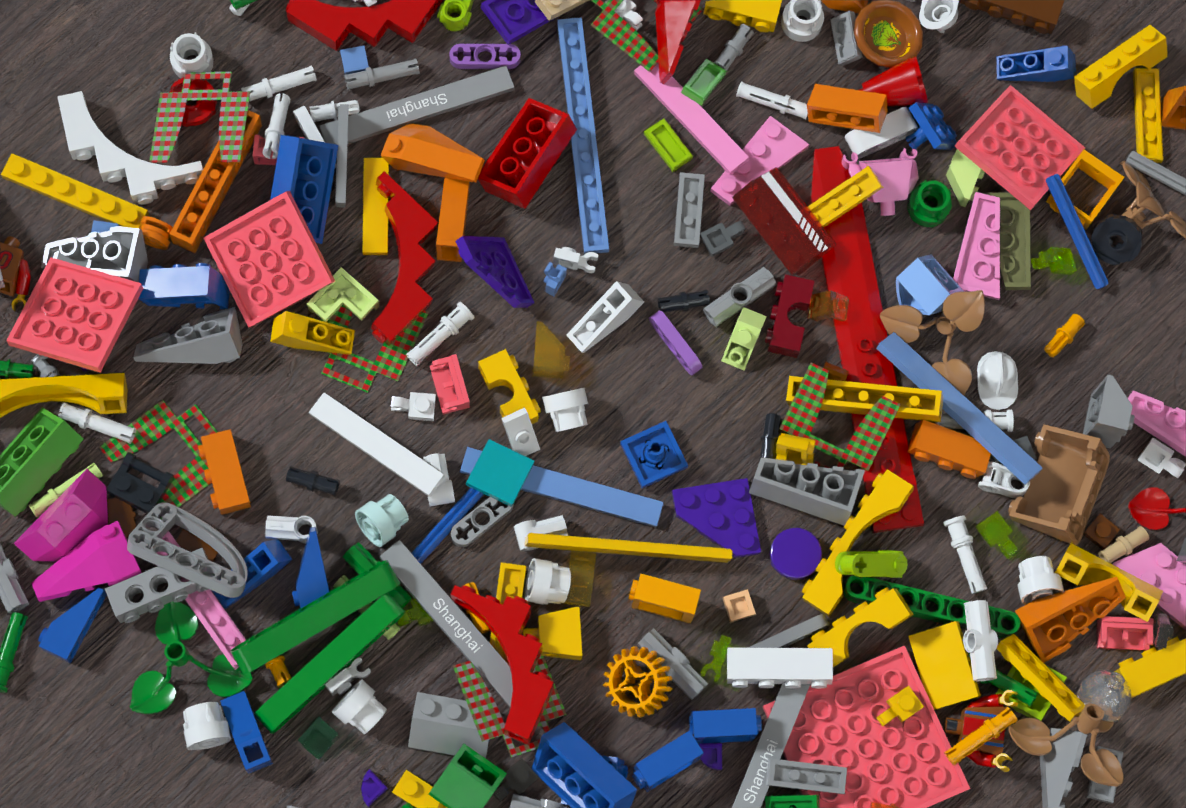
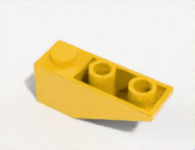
(753, 13)
(311, 334)

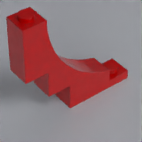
(334, 23)
(411, 228)

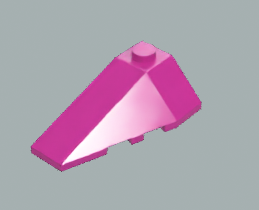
(92, 562)

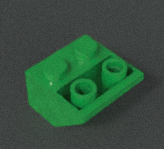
(467, 780)

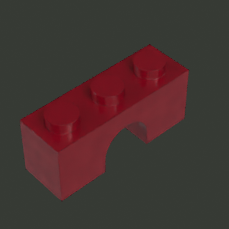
(793, 294)

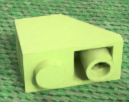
(963, 176)
(743, 338)

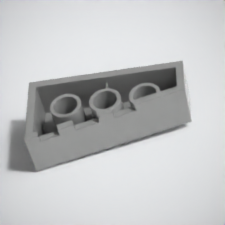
(808, 488)

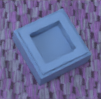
(354, 59)

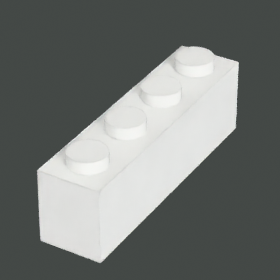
(780, 666)

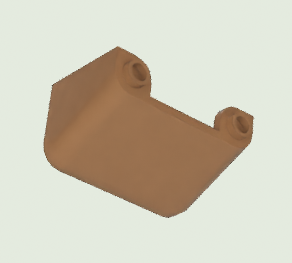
(1066, 487)

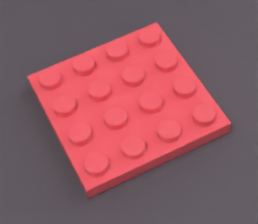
(1019, 146)
(269, 259)
(75, 314)

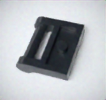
(136, 491)

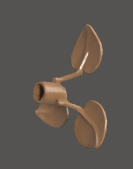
(1146, 200)
(959, 310)
(1098, 766)

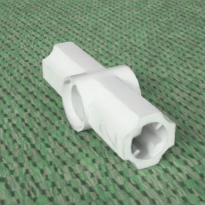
(980, 640)

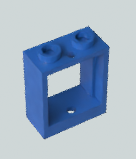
(725, 725)
(667, 762)

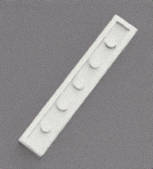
(377, 444)

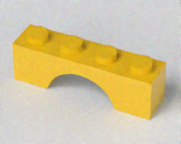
(1098, 80)
(1085, 568)
(887, 610)

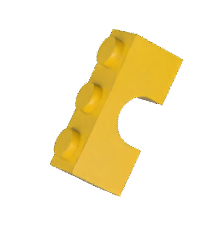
(501, 371)

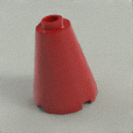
(900, 84)

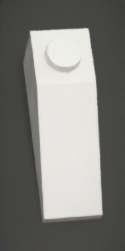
(605, 316)

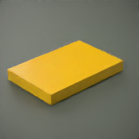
(944, 665)

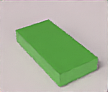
(703, 82)

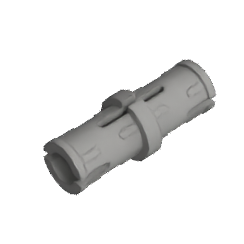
(734, 47)

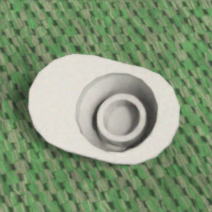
(938, 14)
(997, 380)

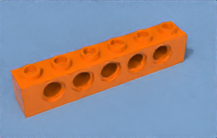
(210, 191)

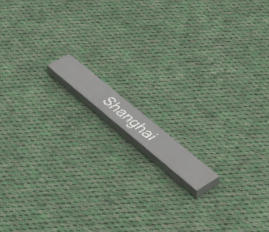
(422, 106)
(451, 620)
(770, 745)

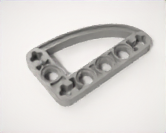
(146, 543)

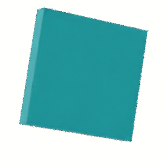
(500, 473)

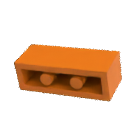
(847, 108)
(948, 449)
(224, 472)

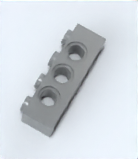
(122, 593)

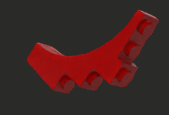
(507, 624)

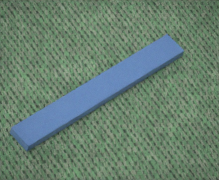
(960, 408)
(582, 493)

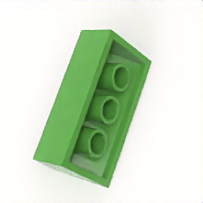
(34, 458)

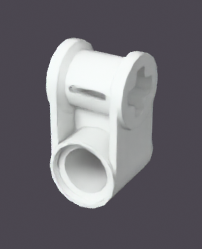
(1001, 481)

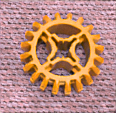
(632, 671)

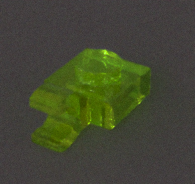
(1058, 259)
(996, 531)
(415, 613)
(719, 652)

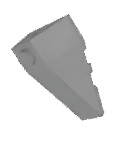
(114, 252)
(207, 342)
(1058, 765)

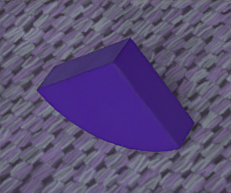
(712, 755)
(371, 788)

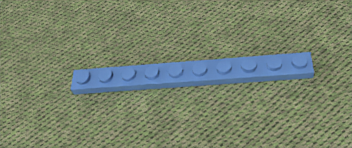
(584, 140)

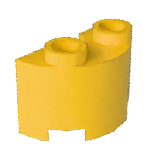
(795, 449)

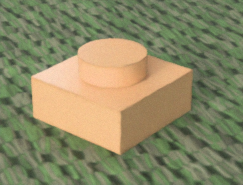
(739, 606)

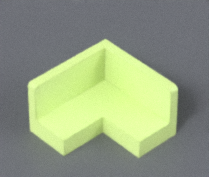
(343, 292)

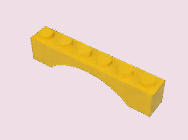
(99, 392)
(887, 498)

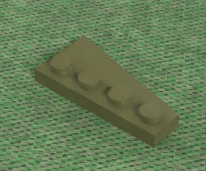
(1014, 242)

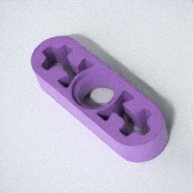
(478, 64)
(675, 342)

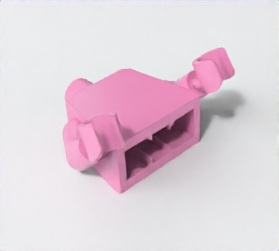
(895, 174)

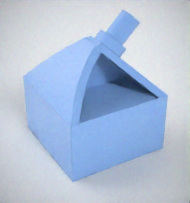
(925, 285)

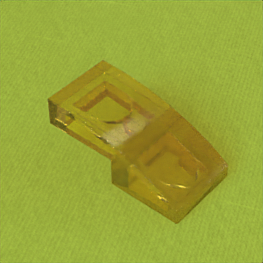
(582, 574)

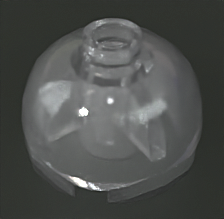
(1108, 691)

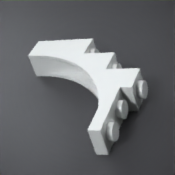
(143, 177)

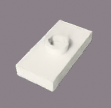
(521, 432)

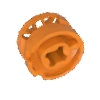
(155, 232)

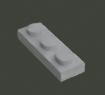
(689, 210)
(806, 776)

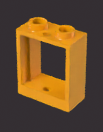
(1098, 171)
(664, 598)

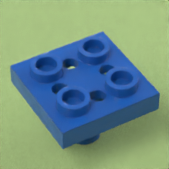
(931, 128)
(658, 439)

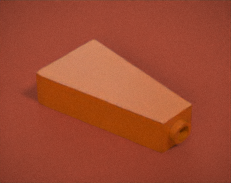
(452, 218)

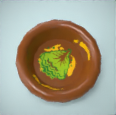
(888, 33)

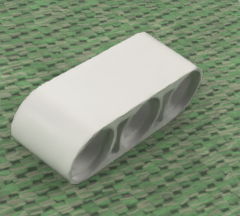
(894, 129)

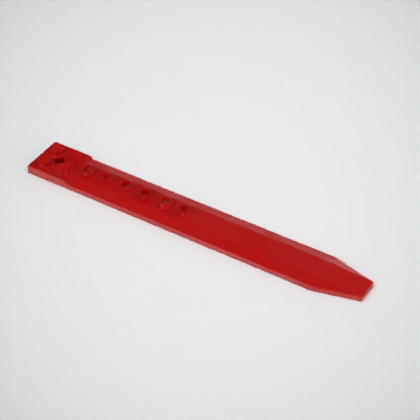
(852, 273)

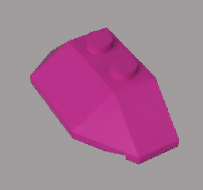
(67, 521)

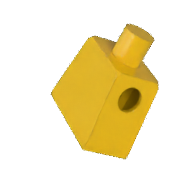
(559, 634)

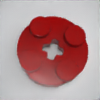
(203, 109)

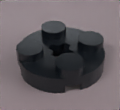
(1113, 226)

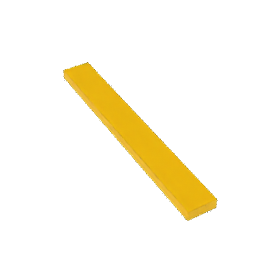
(628, 547)

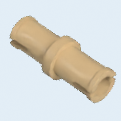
(1124, 545)

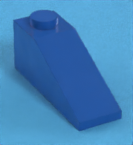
(261, 565)
(312, 576)
(69, 630)

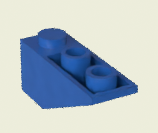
(1038, 65)
(246, 732)

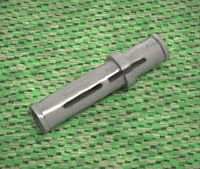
(381, 74)

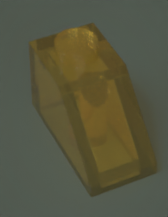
(549, 354)

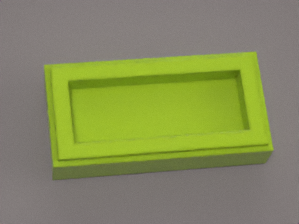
(668, 145)

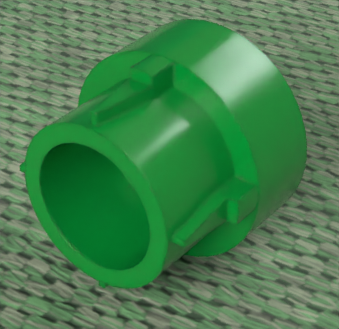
(923, 214)

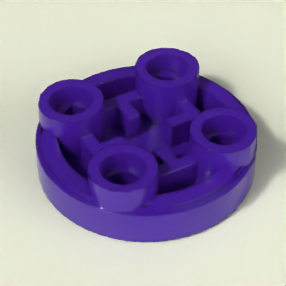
(795, 553)

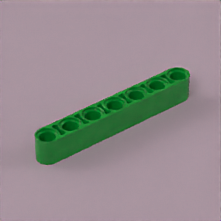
(918, 607)
(315, 617)
(329, 663)

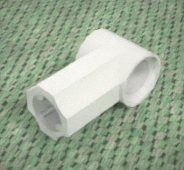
(444, 493)
(551, 526)
(287, 528)

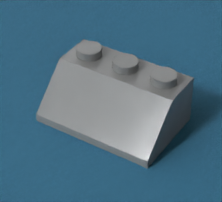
(1108, 413)
(443, 726)

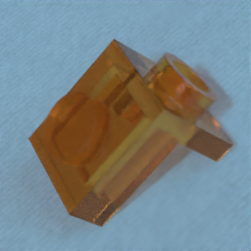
(828, 305)

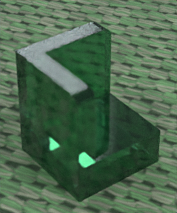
(318, 738)

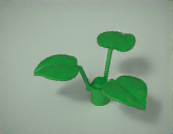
(153, 692)

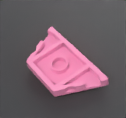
(1159, 568)

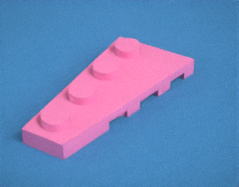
(768, 148)
(980, 251)
(1160, 420)

